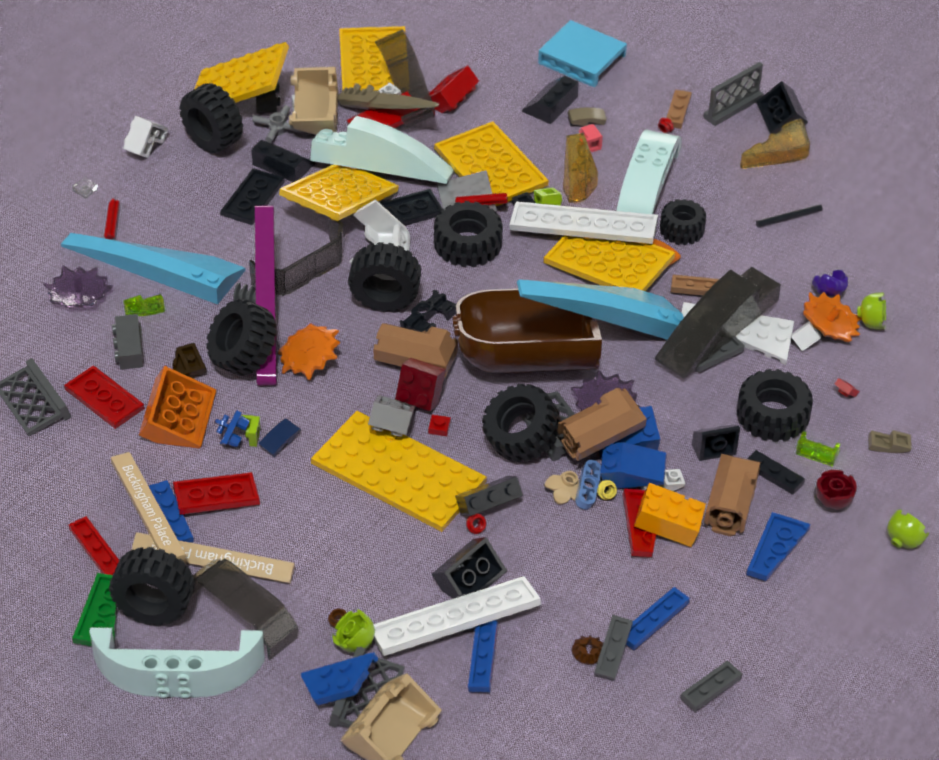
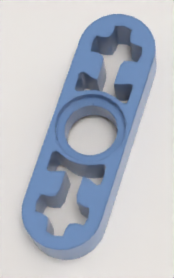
(583, 489)

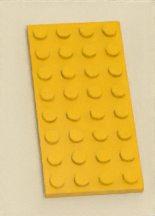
(397, 471)

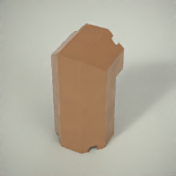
(400, 344)
(601, 424)
(732, 494)

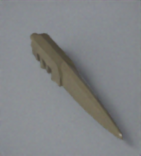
(374, 99)

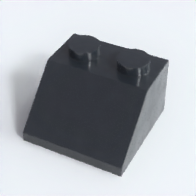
(716, 441)

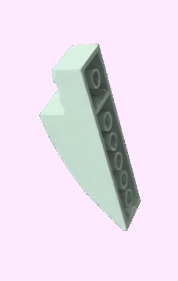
(379, 149)

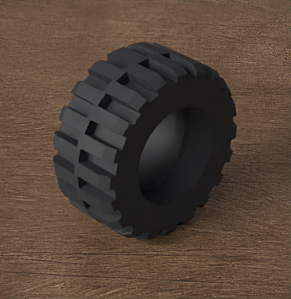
(211, 118)
(468, 249)
(389, 261)
(241, 337)
(510, 405)
(771, 422)
(157, 569)

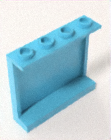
(580, 52)

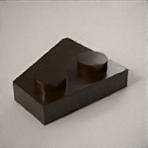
(188, 361)

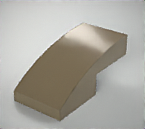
(582, 116)
(894, 443)

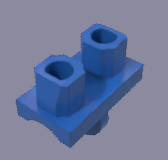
(236, 421)

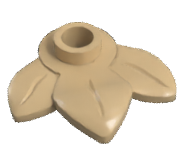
(562, 488)

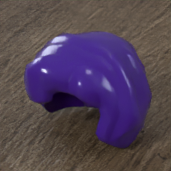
(831, 285)

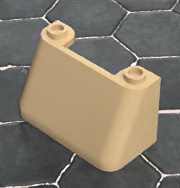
(314, 99)
(391, 720)

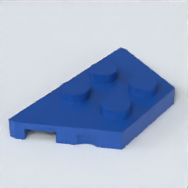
(338, 679)

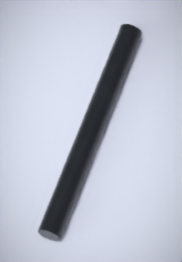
(790, 215)

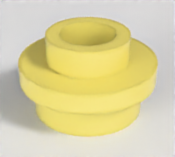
(612, 490)

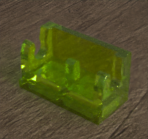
(817, 451)

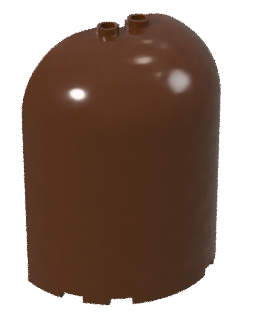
(521, 335)

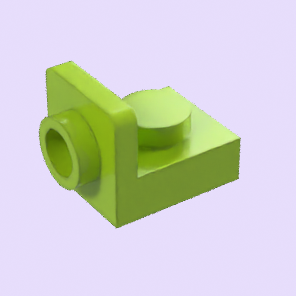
(253, 429)

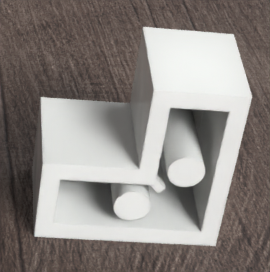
(143, 135)

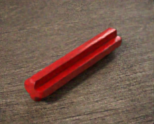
(487, 199)
(111, 221)

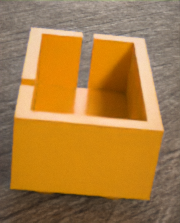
(670, 515)

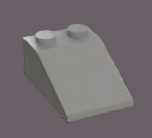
(391, 415)

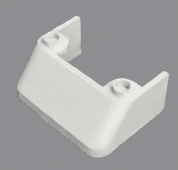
(382, 227)

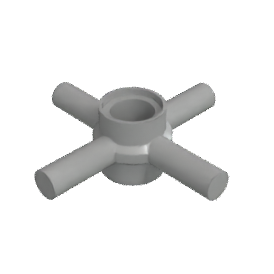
(277, 123)

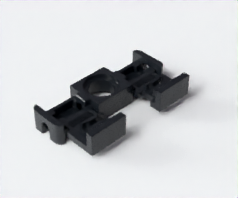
(435, 303)

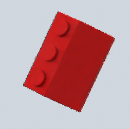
(454, 89)

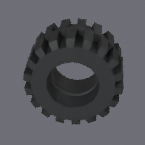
(682, 221)

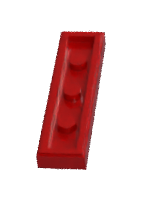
(94, 545)

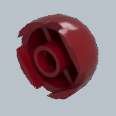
(835, 489)

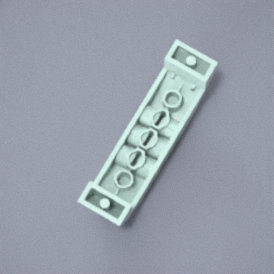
(648, 171)
(177, 671)

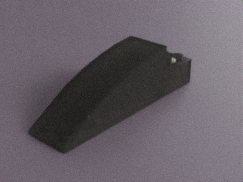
(718, 318)

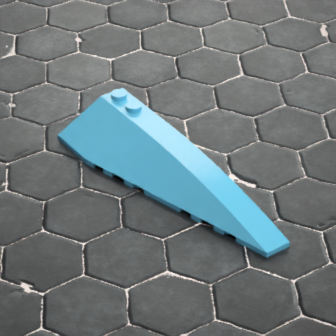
(185, 271)
(611, 304)

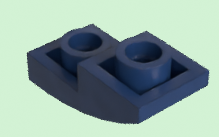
(280, 435)

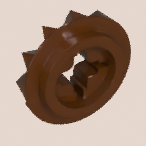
(580, 652)

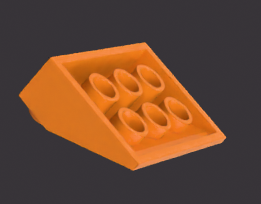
(177, 410)

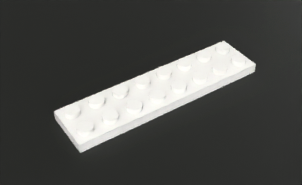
(584, 222)
(455, 615)

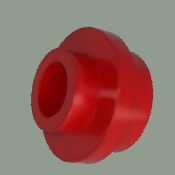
(665, 125)
(481, 523)

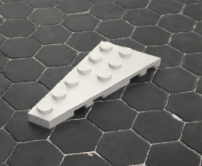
(763, 334)

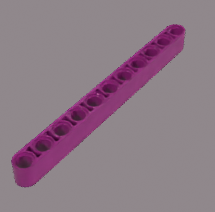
(265, 281)

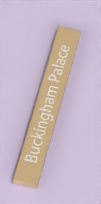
(146, 505)
(252, 565)

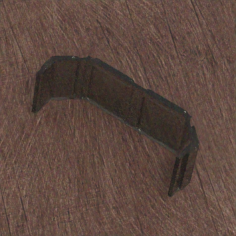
(406, 73)
(310, 266)
(250, 602)

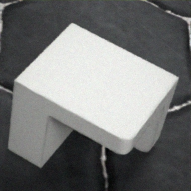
(806, 336)

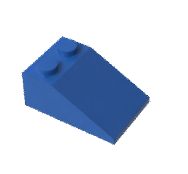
(646, 436)
(632, 465)

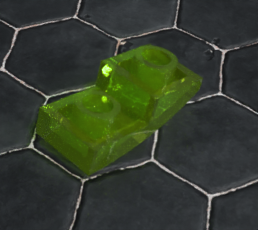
(144, 307)

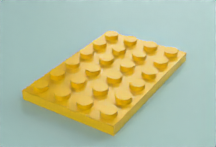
(361, 57)
(247, 75)
(492, 151)
(338, 191)
(610, 261)

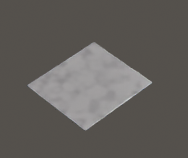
(465, 186)

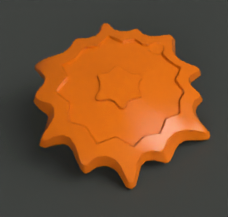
(831, 317)
(309, 350)

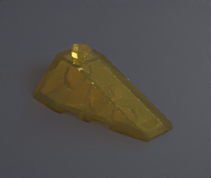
(784, 147)
(579, 169)

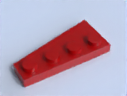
(640, 540)

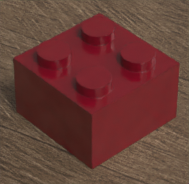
(420, 384)

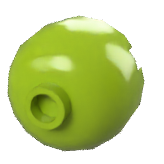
(873, 311)
(906, 531)
(354, 631)

